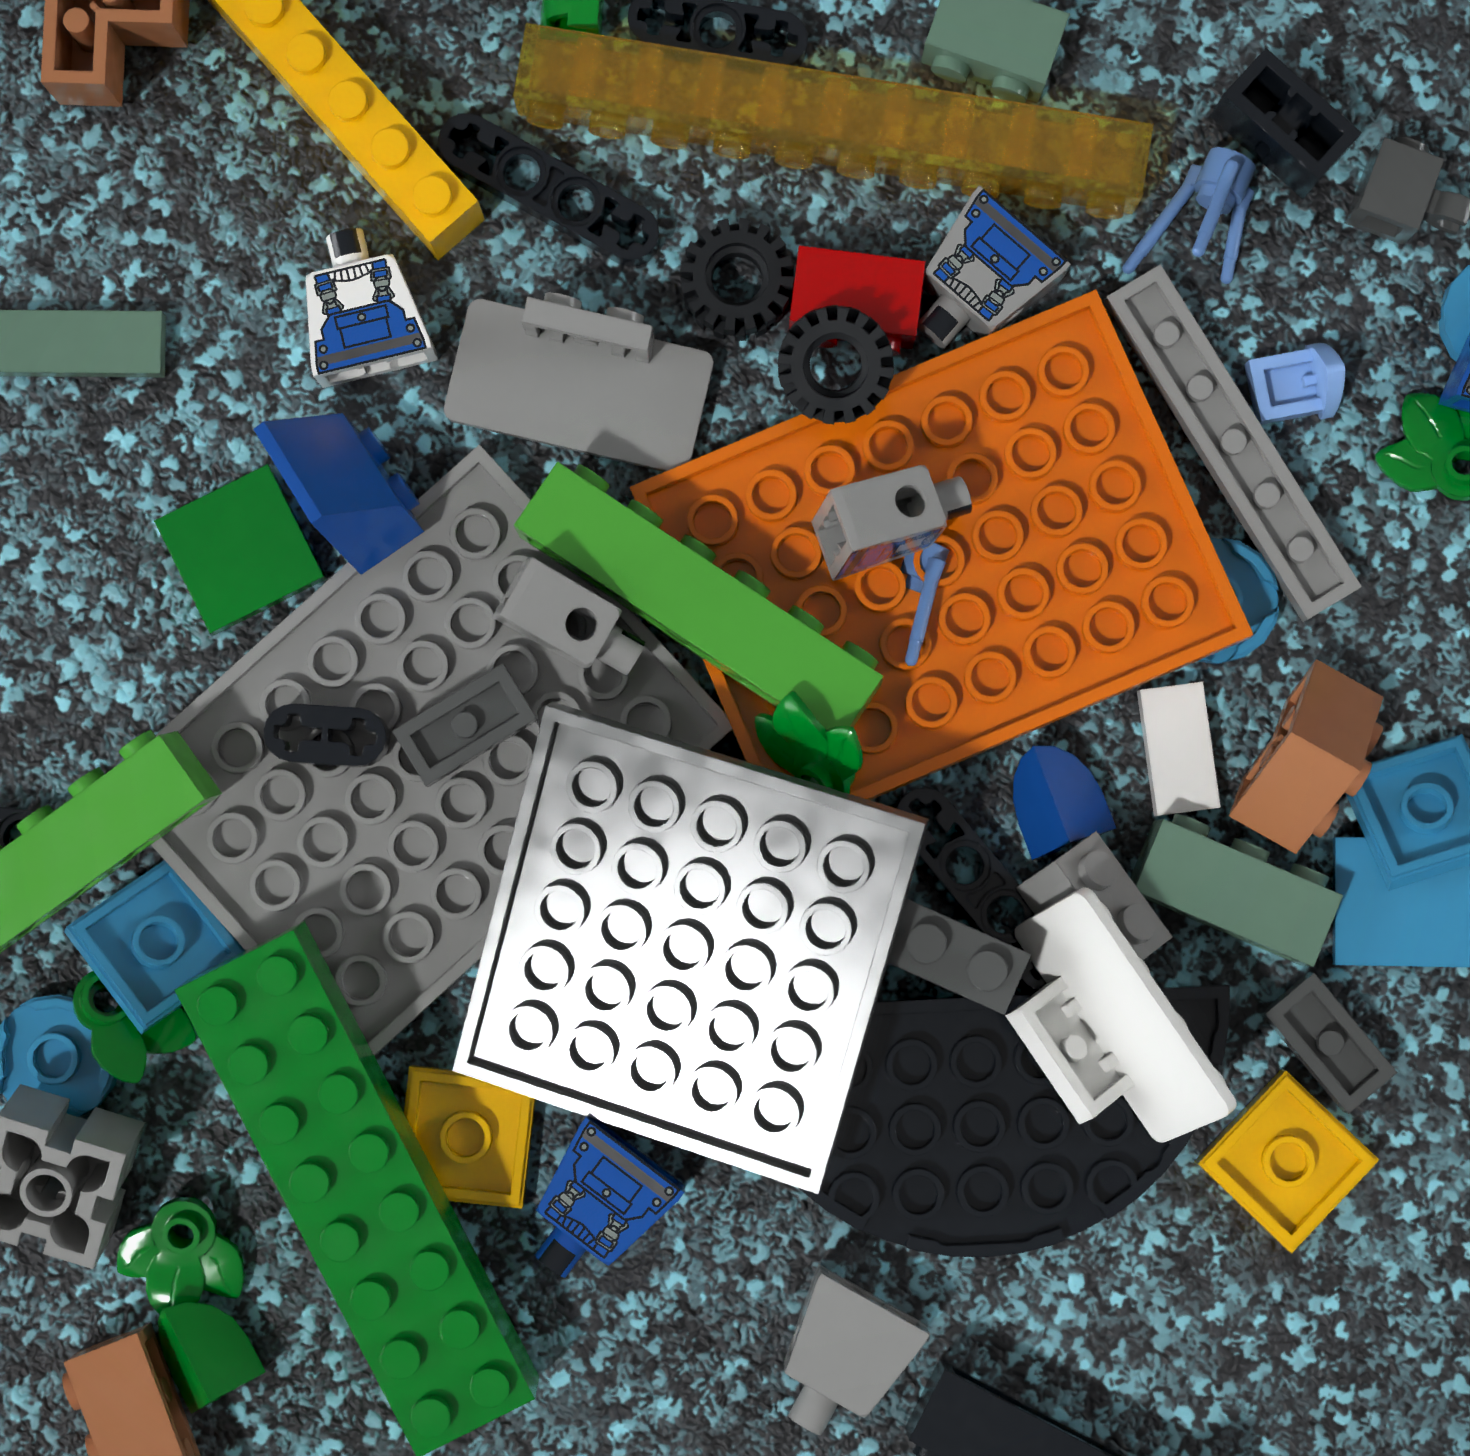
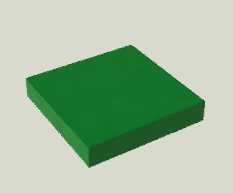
(240, 550)

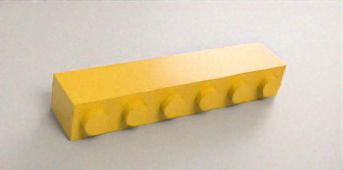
(357, 119)

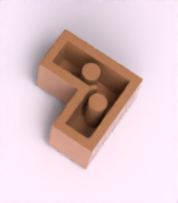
(88, 41)
(1311, 759)

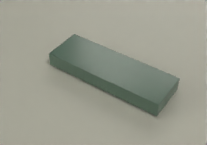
(82, 343)

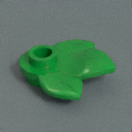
(1433, 442)
(806, 748)
(115, 1039)
(178, 1266)

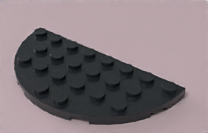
(969, 1145)

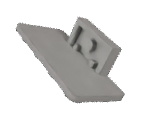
(579, 381)

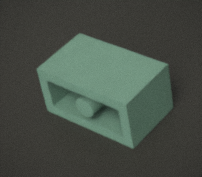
(995, 44)

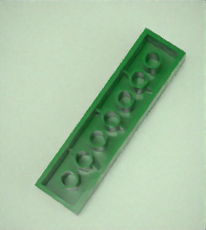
(360, 1189)

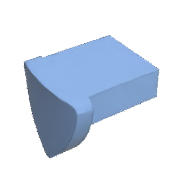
(1296, 384)

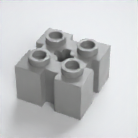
(63, 1174)

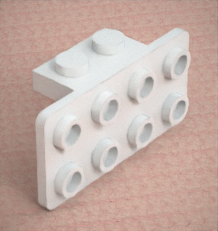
(1108, 1026)

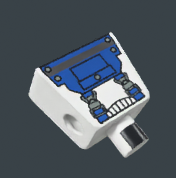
(362, 315)

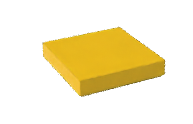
(471, 1135)
(1286, 1160)

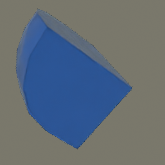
(1057, 801)

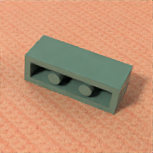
(1236, 889)

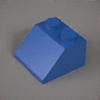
(343, 485)

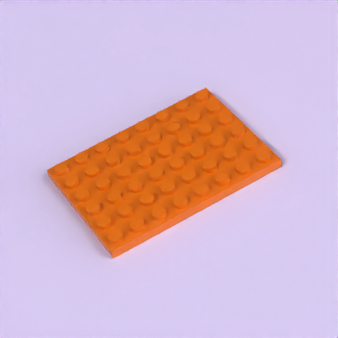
(1055, 588)

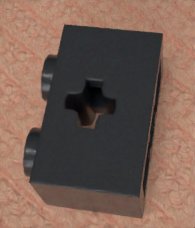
(1284, 123)

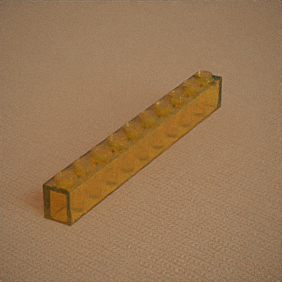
(831, 121)

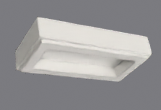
(1178, 749)

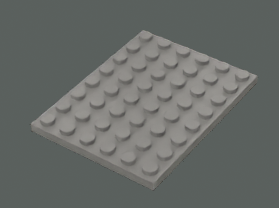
(369, 856)

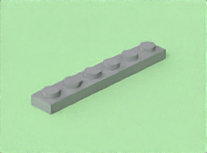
(1231, 443)

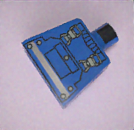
(602, 1198)

